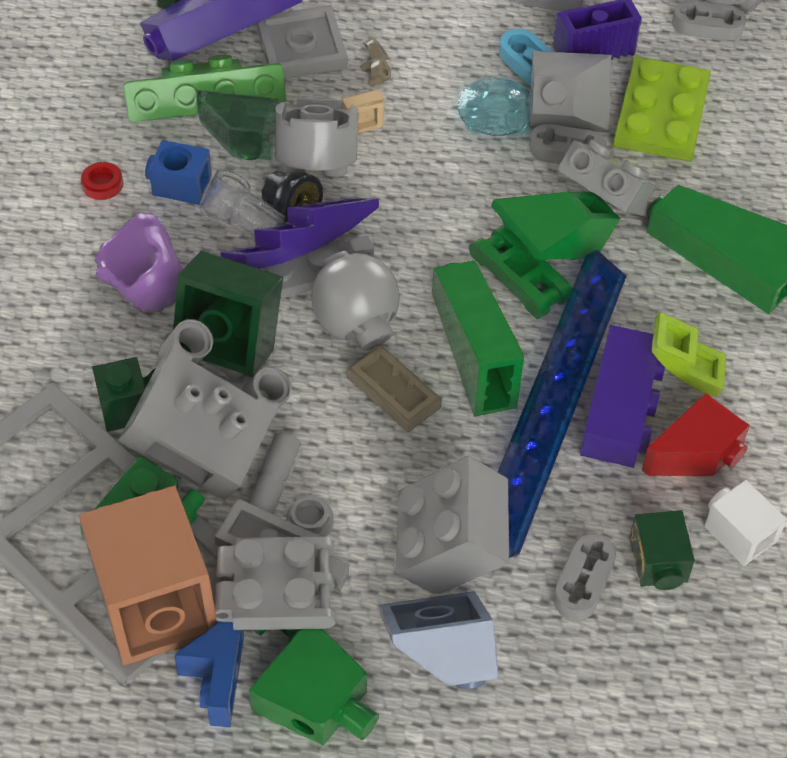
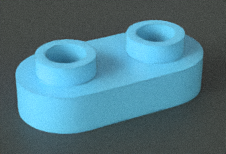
(520, 41)

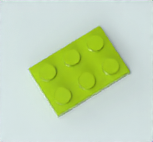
(662, 108)

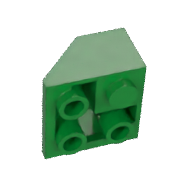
(558, 223)

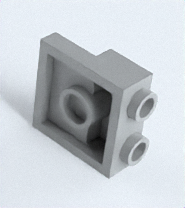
(616, 183)

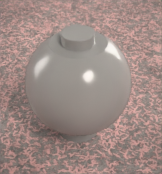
(356, 298)

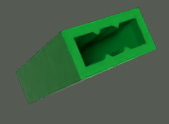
(725, 242)
(478, 337)

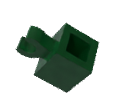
(119, 390)

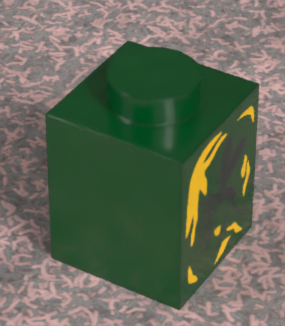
(661, 549)

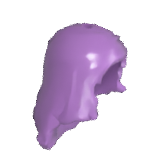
(141, 264)

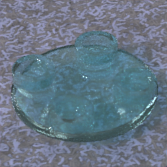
(495, 107)

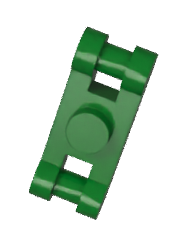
(521, 271)

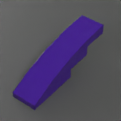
(307, 230)

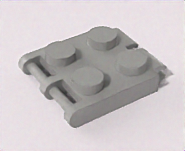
(274, 583)

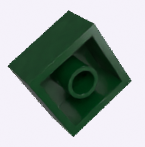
(235, 305)

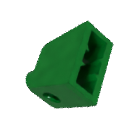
(314, 689)

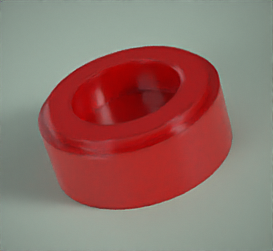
(102, 180)

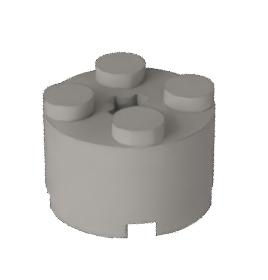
(316, 136)

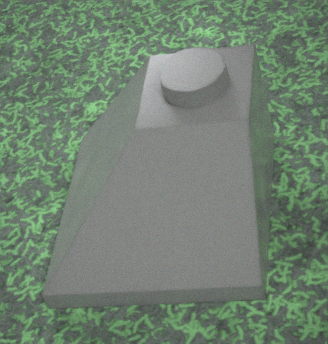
(570, 90)

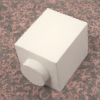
(744, 521)

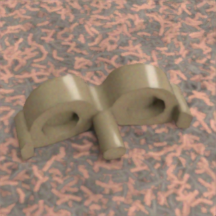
(378, 66)

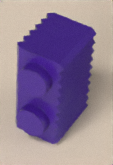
(599, 29)

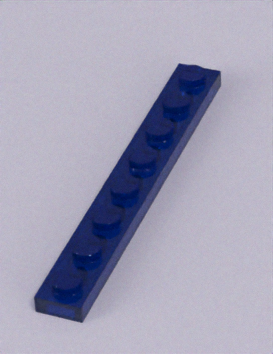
(557, 391)

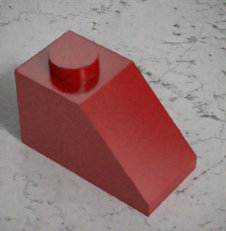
(698, 442)

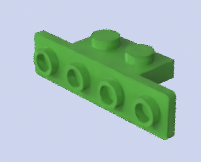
(178, 87)

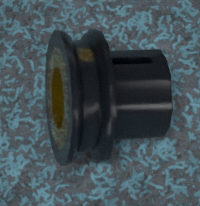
(290, 190)

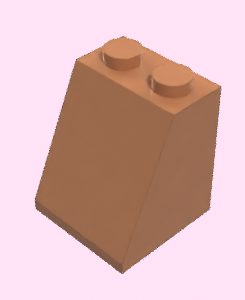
(149, 574)

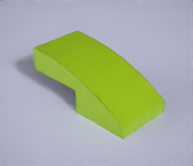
(692, 362)

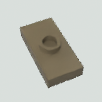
(394, 388)

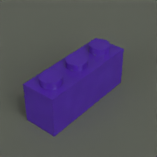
(623, 398)

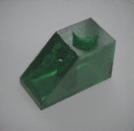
(239, 123)

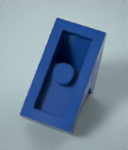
(217, 660)

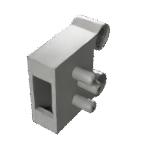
(199, 420)

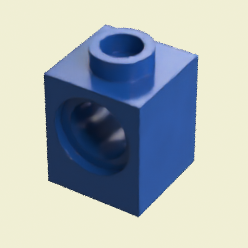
(179, 172)

